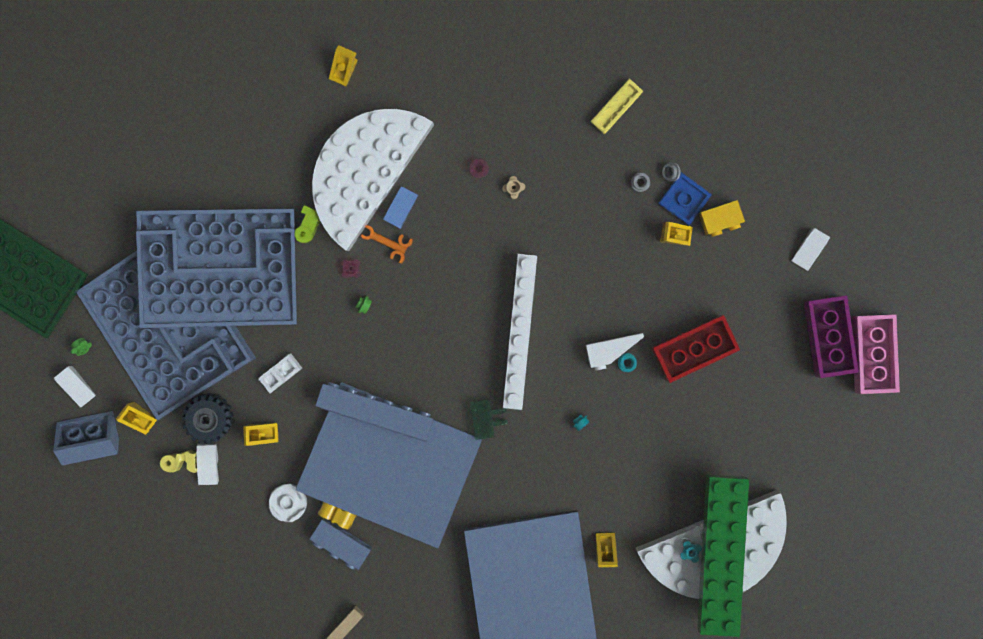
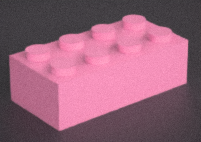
(876, 354)

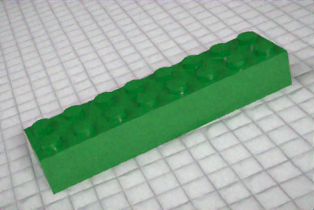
(723, 555)

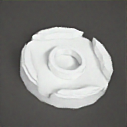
(287, 503)

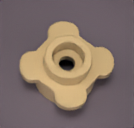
(513, 182)

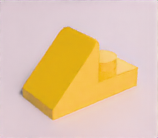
(343, 65)

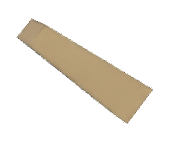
(347, 624)

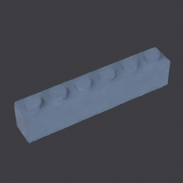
(373, 412)

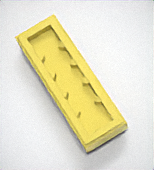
(616, 106)

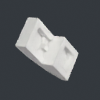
(280, 373)
(207, 464)

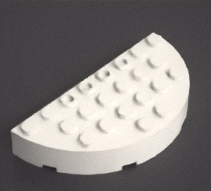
(361, 168)
(763, 546)

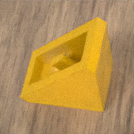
(676, 234)
(136, 418)
(260, 433)
(606, 550)

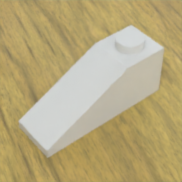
(607, 351)

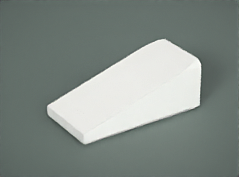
(810, 248)
(75, 386)

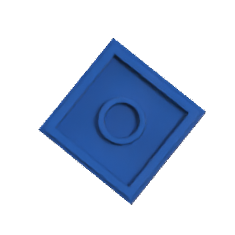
(685, 199)

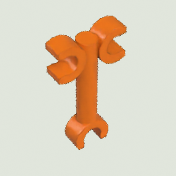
(399, 247)

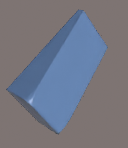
(400, 207)

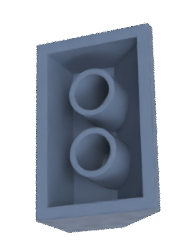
(86, 438)

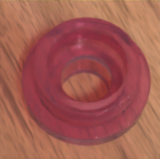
(483, 163)

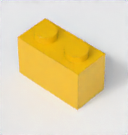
(722, 217)

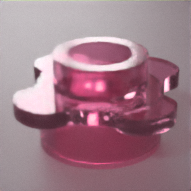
(346, 271)

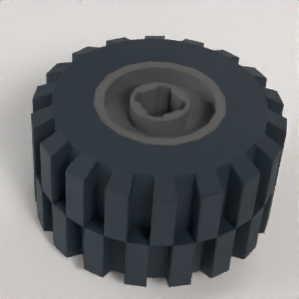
(207, 418)

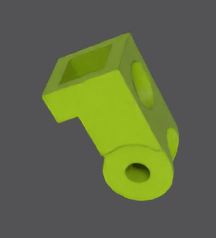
(309, 225)

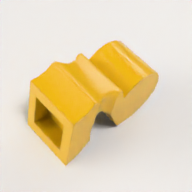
(336, 515)

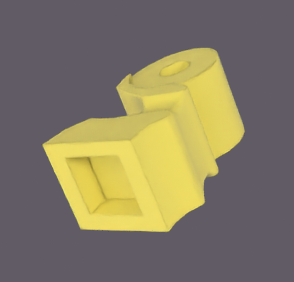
(174, 462)

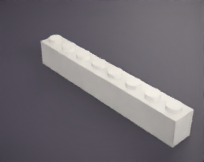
(519, 331)

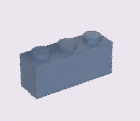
(340, 544)

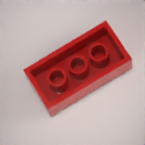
(695, 348)

